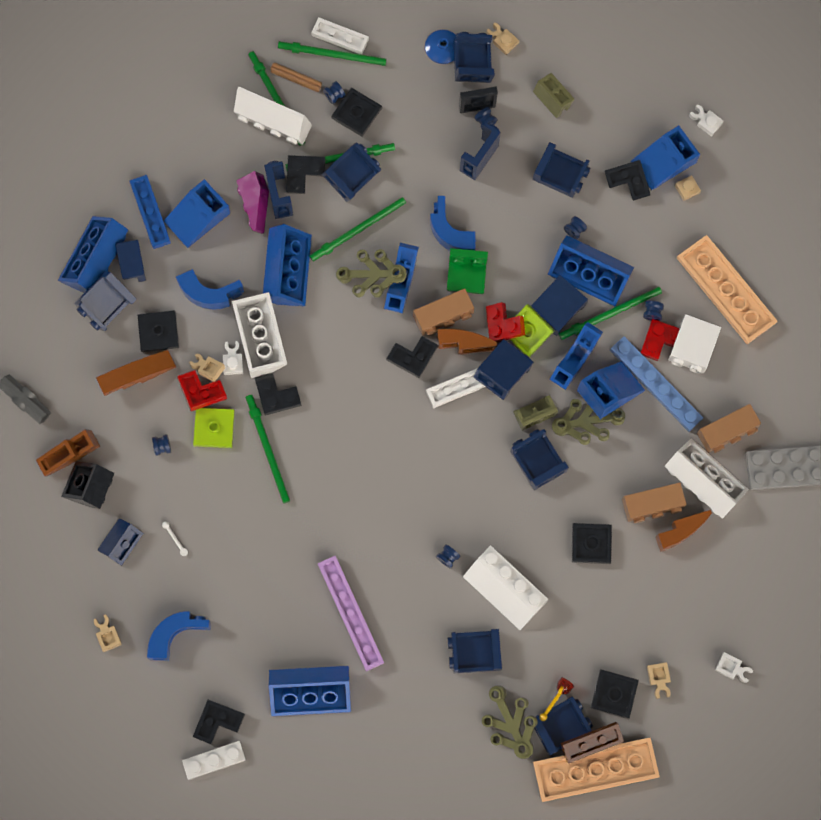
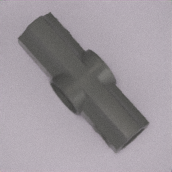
(24, 399)

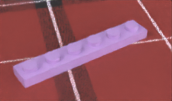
(350, 613)

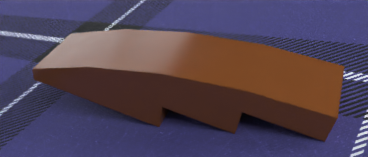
(136, 372)

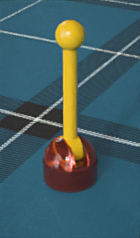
(563, 687)

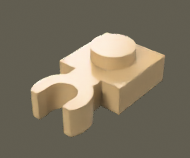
(503, 40)
(208, 368)
(108, 636)
(658, 676)

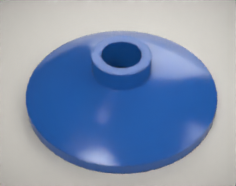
(437, 52)

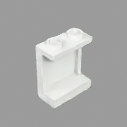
(694, 344)

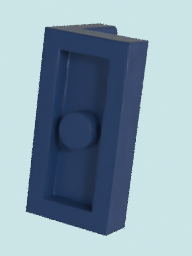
(130, 260)
(120, 541)

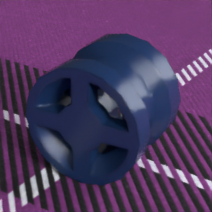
(334, 92)
(485, 116)
(575, 227)
(653, 310)
(161, 444)
(448, 556)

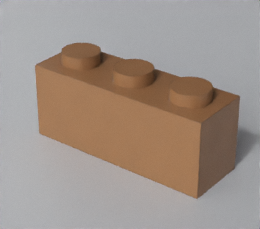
(443, 312)
(729, 429)
(654, 503)

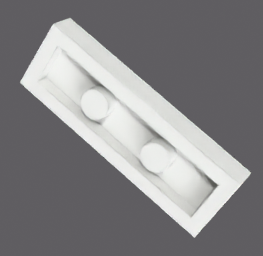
(340, 36)
(453, 389)
(213, 760)

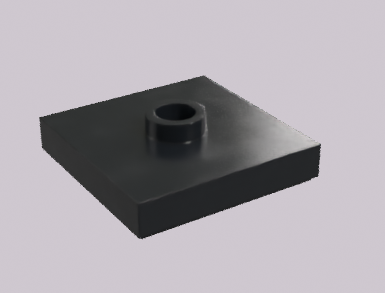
(478, 99)
(356, 112)
(158, 331)
(591, 543)
(614, 694)

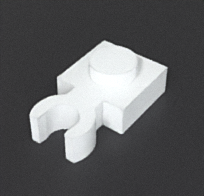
(707, 121)
(232, 361)
(730, 666)

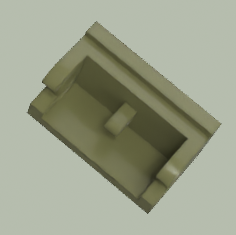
(553, 95)
(536, 412)

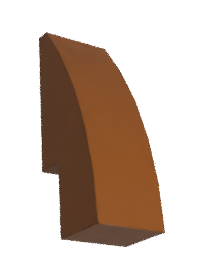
(466, 341)
(68, 452)
(681, 530)

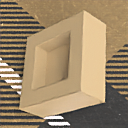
(687, 188)

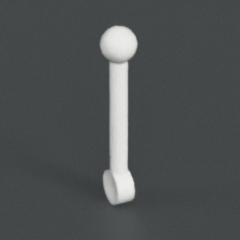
(184, 552)

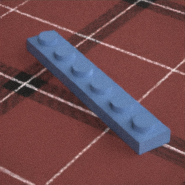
(656, 384)

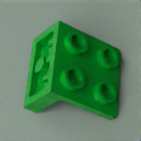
(467, 271)

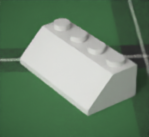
(271, 116)
(259, 334)
(706, 478)
(505, 588)

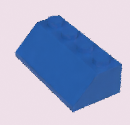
(93, 253)
(287, 265)
(591, 270)
(309, 691)

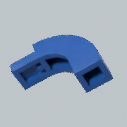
(447, 235)
(398, 292)
(207, 297)
(576, 356)
(165, 632)

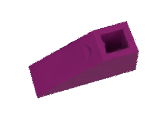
(255, 197)

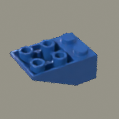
(667, 157)
(197, 213)
(609, 388)

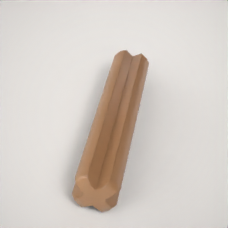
(296, 77)

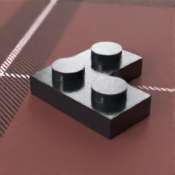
(299, 167)
(633, 175)
(413, 361)
(274, 400)
(215, 716)

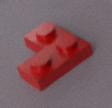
(500, 327)
(657, 336)
(198, 395)

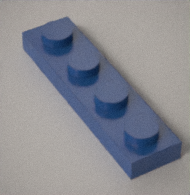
(150, 212)

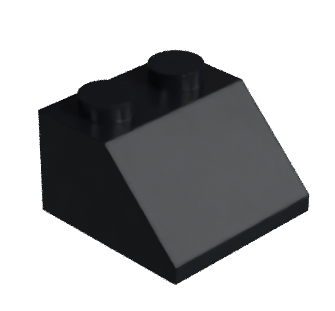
(88, 484)

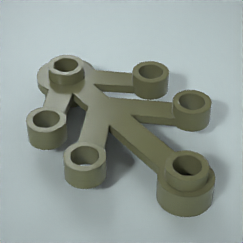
(373, 274)
(586, 423)
(512, 724)

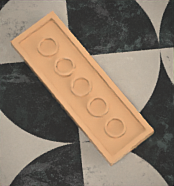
(727, 289)
(603, 770)

